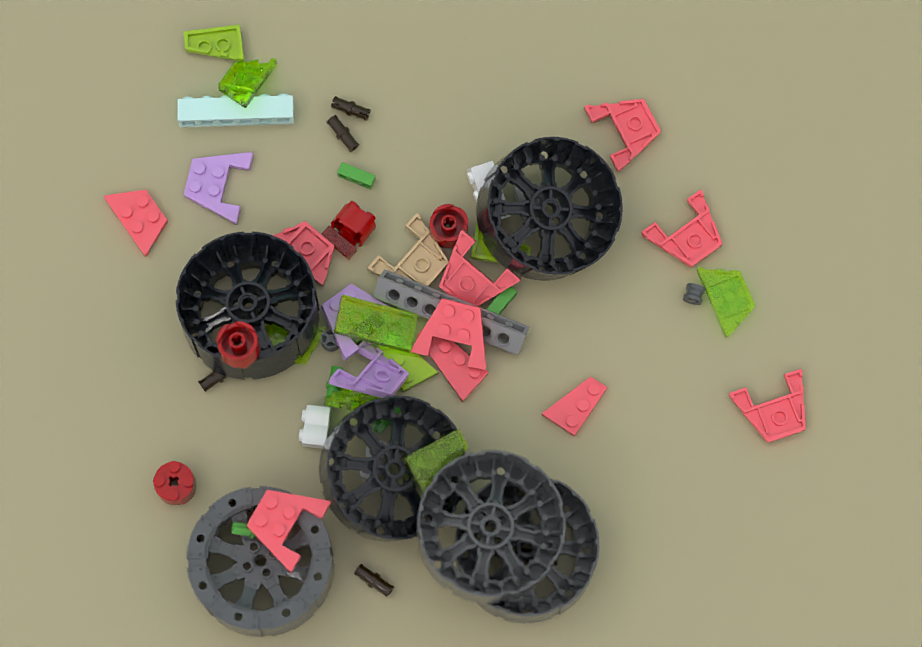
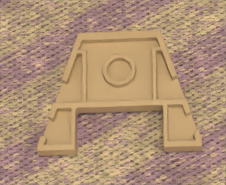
(422, 262)

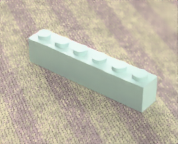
(226, 112)

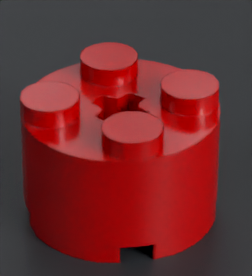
(445, 215)
(354, 223)
(234, 334)
(170, 493)

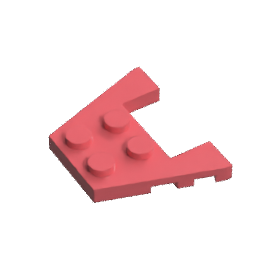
(632, 122)
(693, 240)
(467, 281)
(455, 323)
(779, 416)
(276, 518)

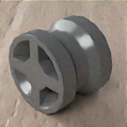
(694, 294)
(328, 337)

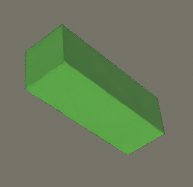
(356, 175)
(502, 300)

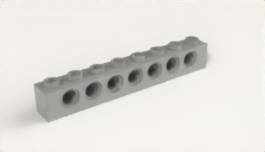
(426, 295)

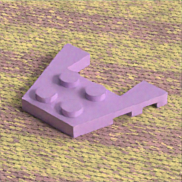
(208, 181)
(330, 311)
(379, 377)

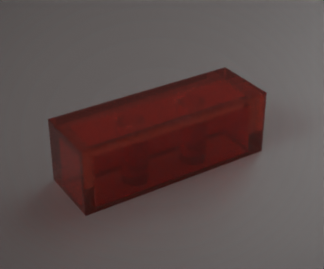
(340, 243)

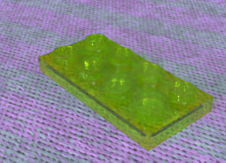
(375, 323)

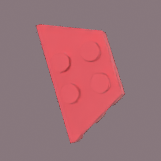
(138, 216)
(312, 246)

